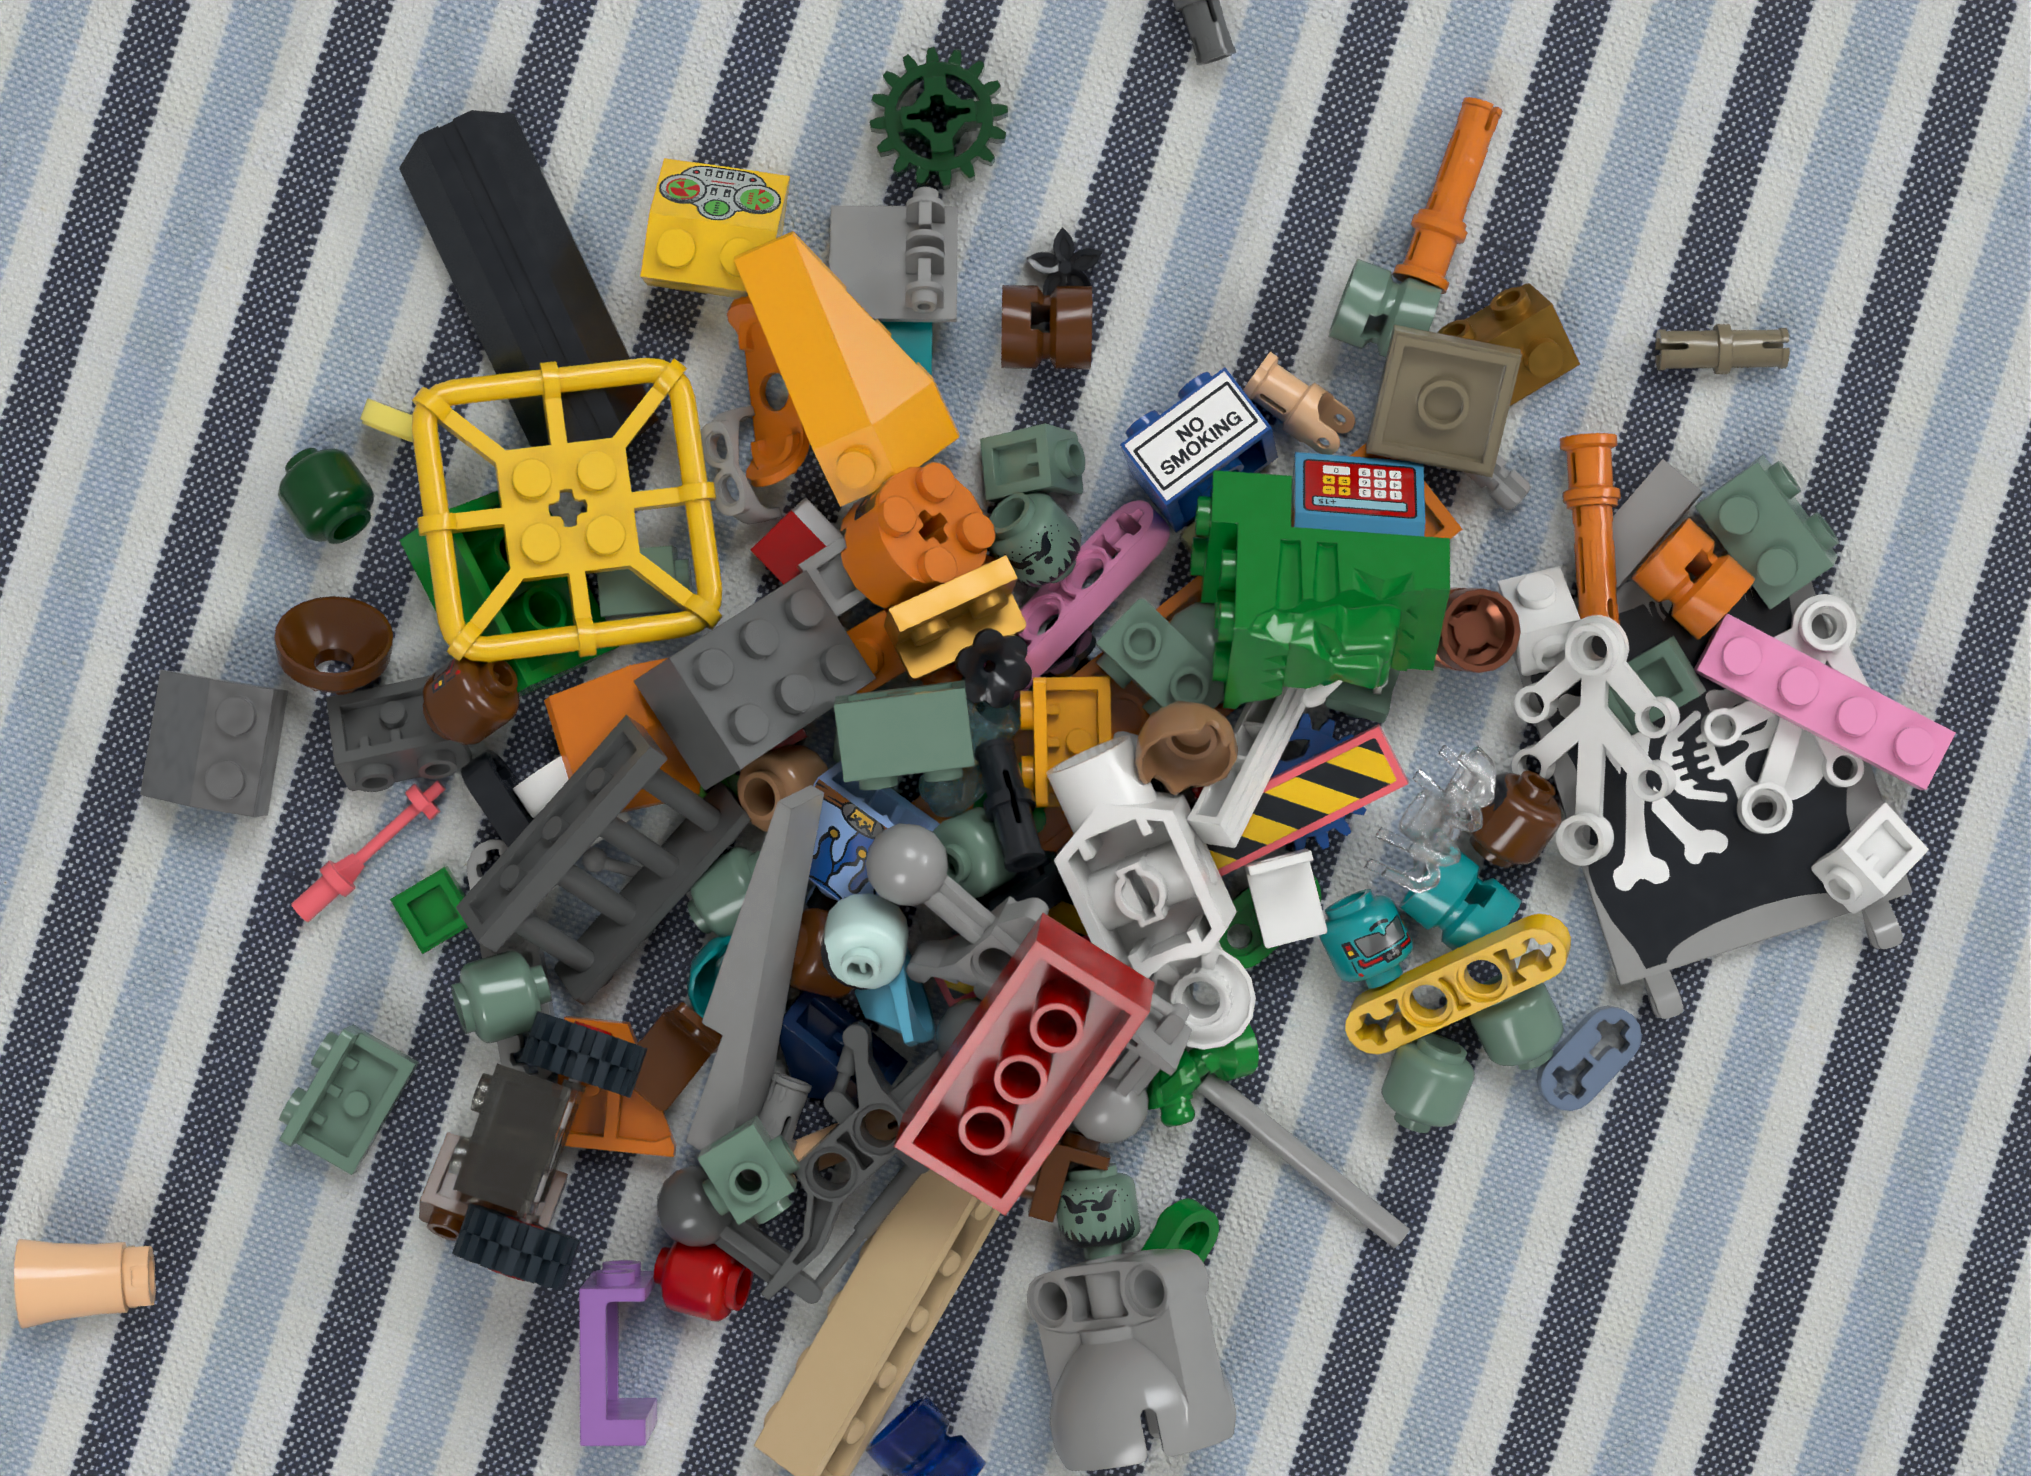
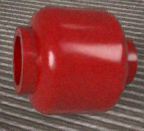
(702, 1281)

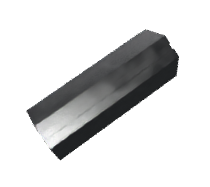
(518, 267)

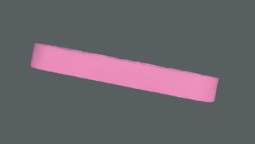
(1080, 606)

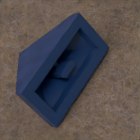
(814, 1042)

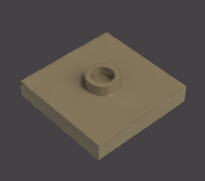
(1443, 401)

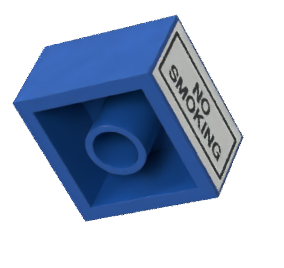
(1203, 432)

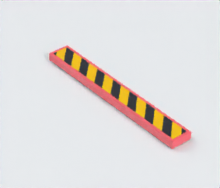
(1288, 809)

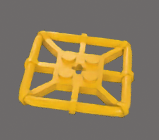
(538, 542)

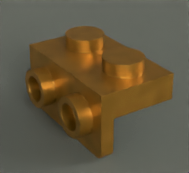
(1526, 322)

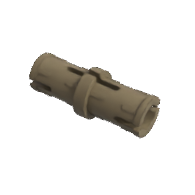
(1722, 349)

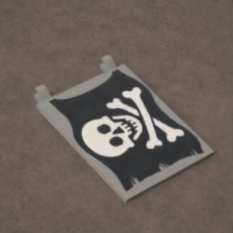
(1684, 867)

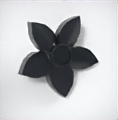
(1064, 265)

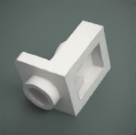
(1869, 860)

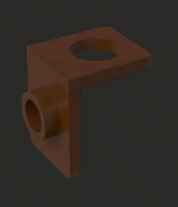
(675, 1052)

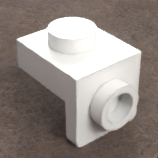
(1544, 617)

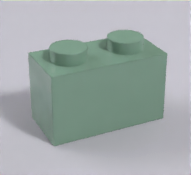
(904, 734)

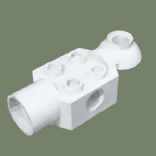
(1150, 887)

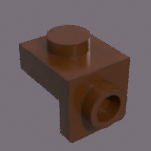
(1048, 1182)

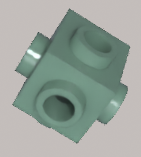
(749, 1148)

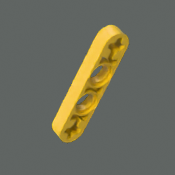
(1462, 992)

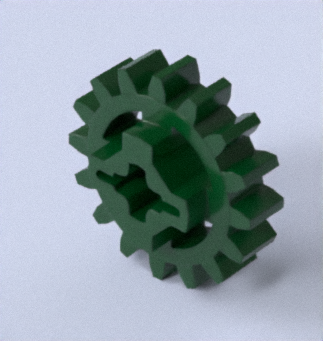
(969, 115)

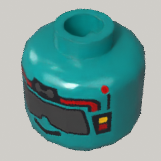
(1366, 938)

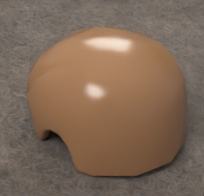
(1185, 747)

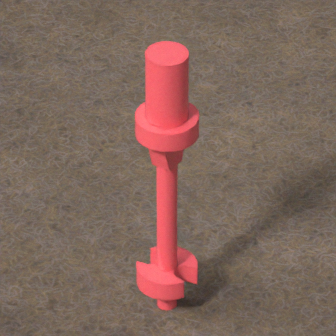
(339, 876)

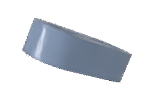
(1600, 1069)

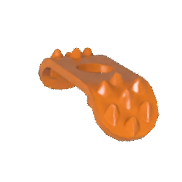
(779, 435)

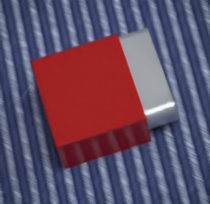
(794, 540)

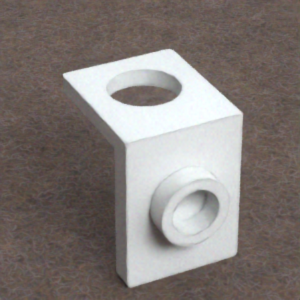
(1285, 898)

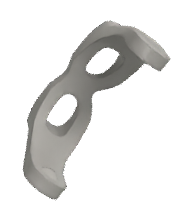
(748, 507)

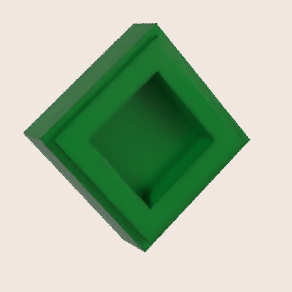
(431, 909)

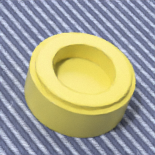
(387, 419)

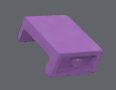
(603, 1415)

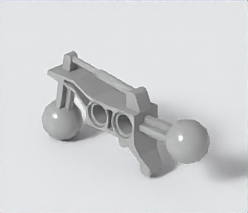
(911, 868)

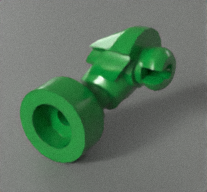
(1174, 1092)

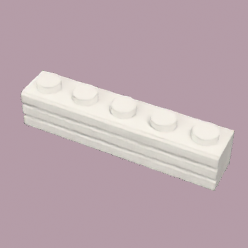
(1261, 738)

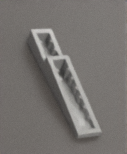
(757, 971)

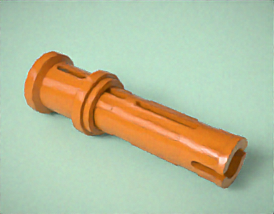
(1441, 222)
(1591, 501)

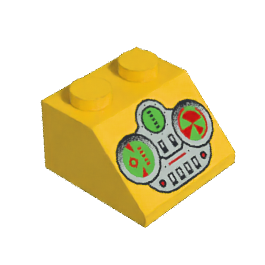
(706, 219)

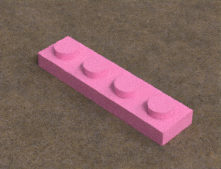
(1824, 702)

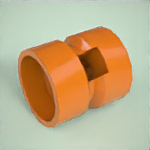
(1706, 599)

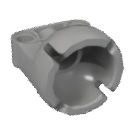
(1125, 1341)

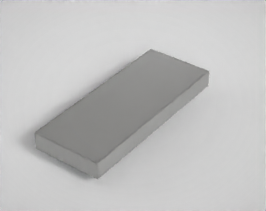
(1650, 517)

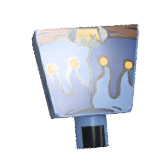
(846, 830)

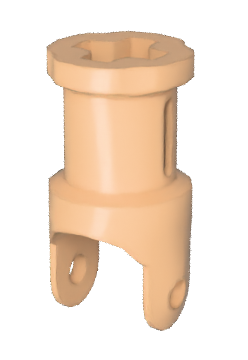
(1304, 409)

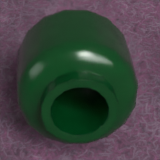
(326, 495)

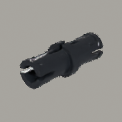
(1009, 805)

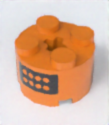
(914, 535)

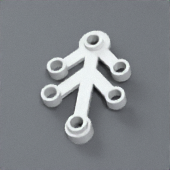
(1595, 730)
(1787, 735)

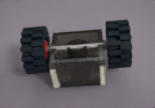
(521, 1143)

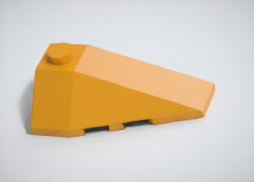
(849, 381)

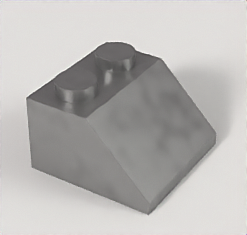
(214, 744)

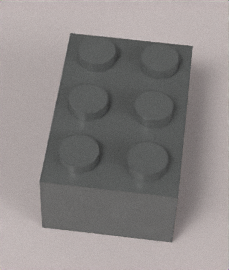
(754, 680)

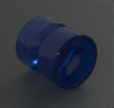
(919, 1445)

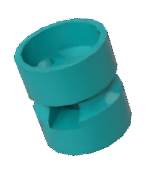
(1462, 904)

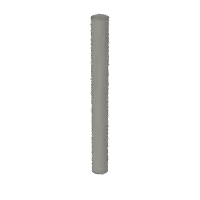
(1303, 1159)

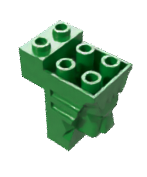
(1310, 600)

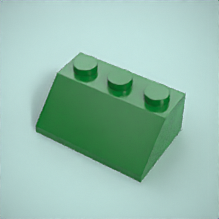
(533, 606)

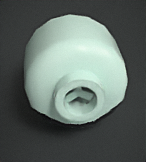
(864, 941)

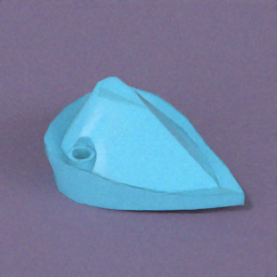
(900, 1007)

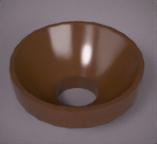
(329, 631)

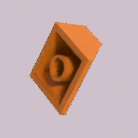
(591, 710)

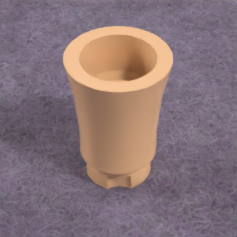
(80, 1280)

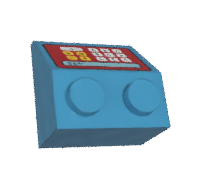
(1358, 494)

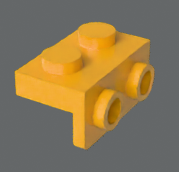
(1066, 720)

